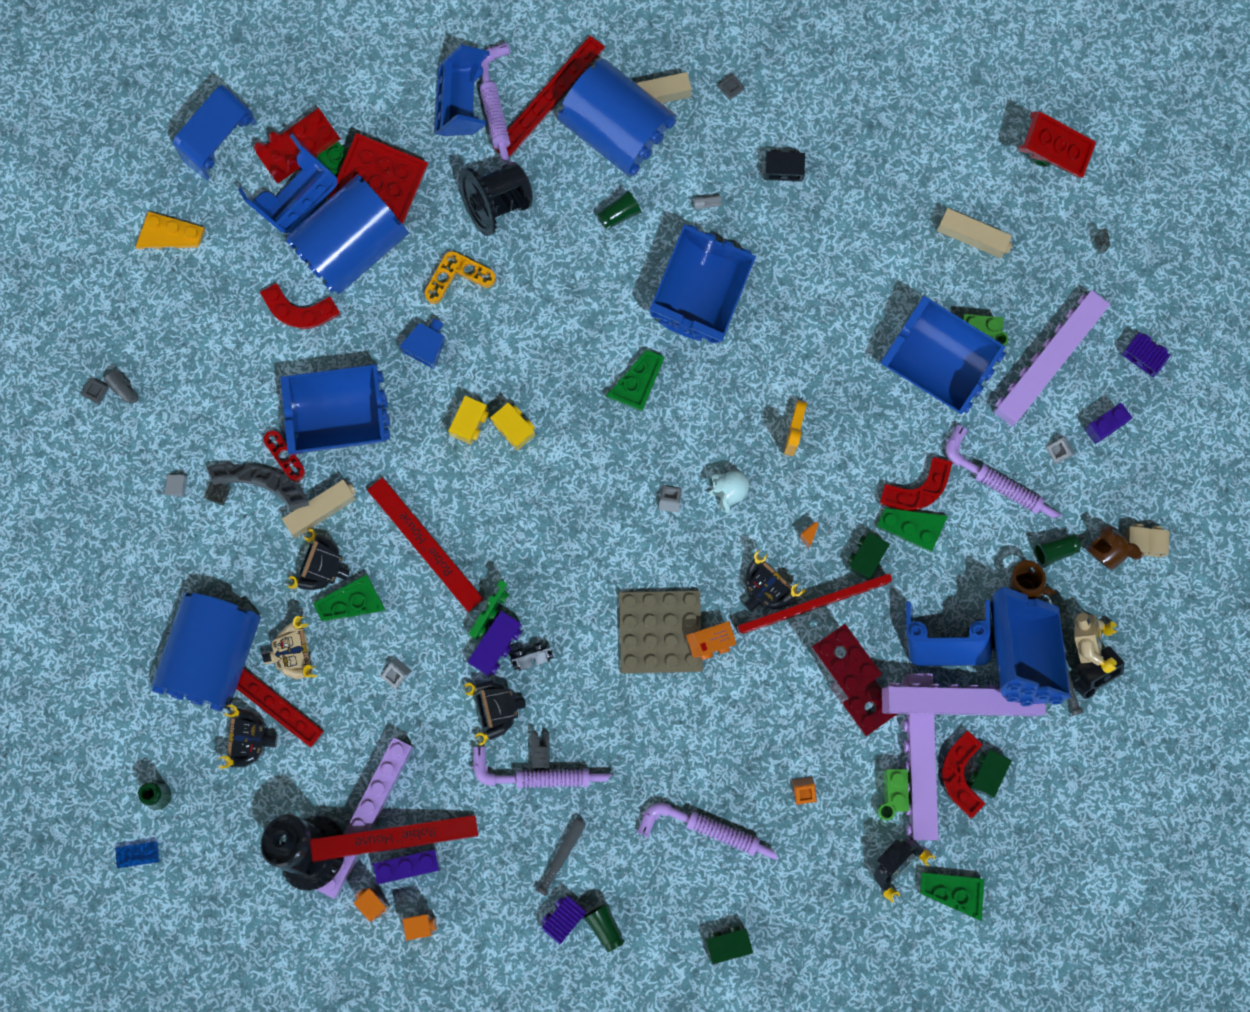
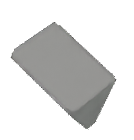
(1060, 450)
(176, 485)
(670, 499)
(396, 673)

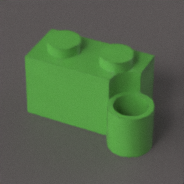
(987, 324)
(895, 792)

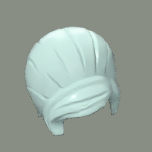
(730, 487)

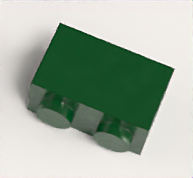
(868, 555)
(989, 773)
(728, 945)

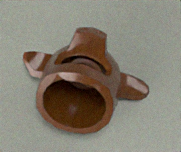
(1113, 548)
(1028, 581)

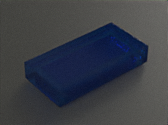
(137, 854)

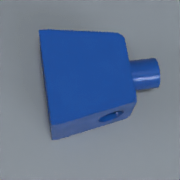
(425, 343)

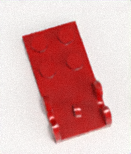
(1058, 144)
(281, 151)

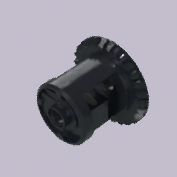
(494, 194)
(294, 854)

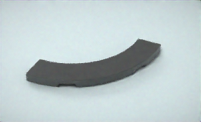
(263, 477)

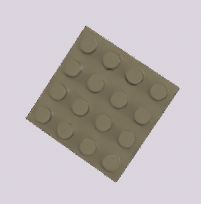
(656, 631)

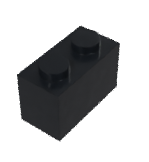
(784, 166)

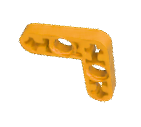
(458, 269)
(795, 429)

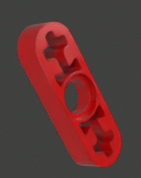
(288, 470)

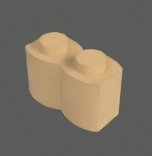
(1151, 541)

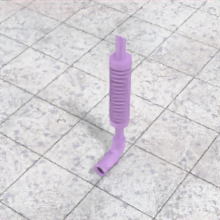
(493, 105)
(995, 480)
(534, 778)
(707, 827)

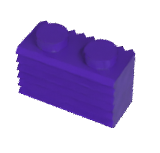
(1146, 354)
(1108, 423)
(563, 919)

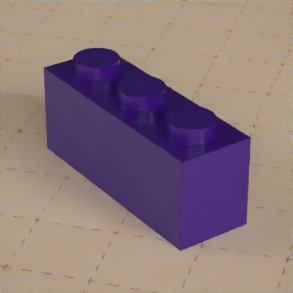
(495, 644)
(406, 867)

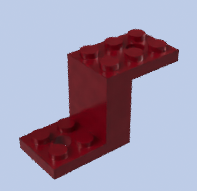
(853, 678)

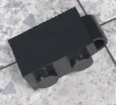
(1094, 677)

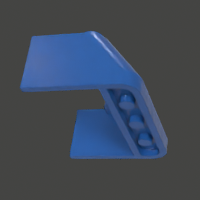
(456, 92)
(210, 128)
(299, 196)
(957, 651)

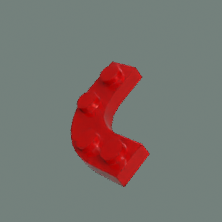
(298, 317)
(924, 495)
(953, 774)

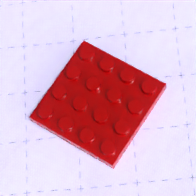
(386, 170)

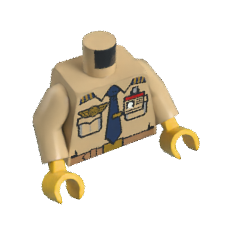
(1089, 640)
(291, 651)

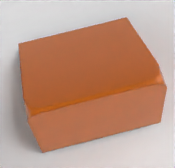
(808, 534)
(804, 790)

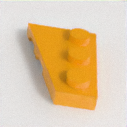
(165, 232)

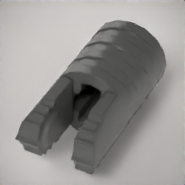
(121, 386)
(540, 755)

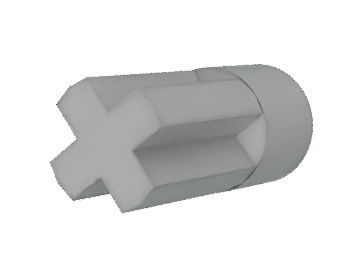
(707, 202)

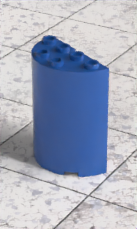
(615, 116)
(347, 235)
(701, 286)
(944, 355)
(335, 409)
(1029, 649)
(205, 651)

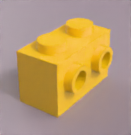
(468, 420)
(513, 426)

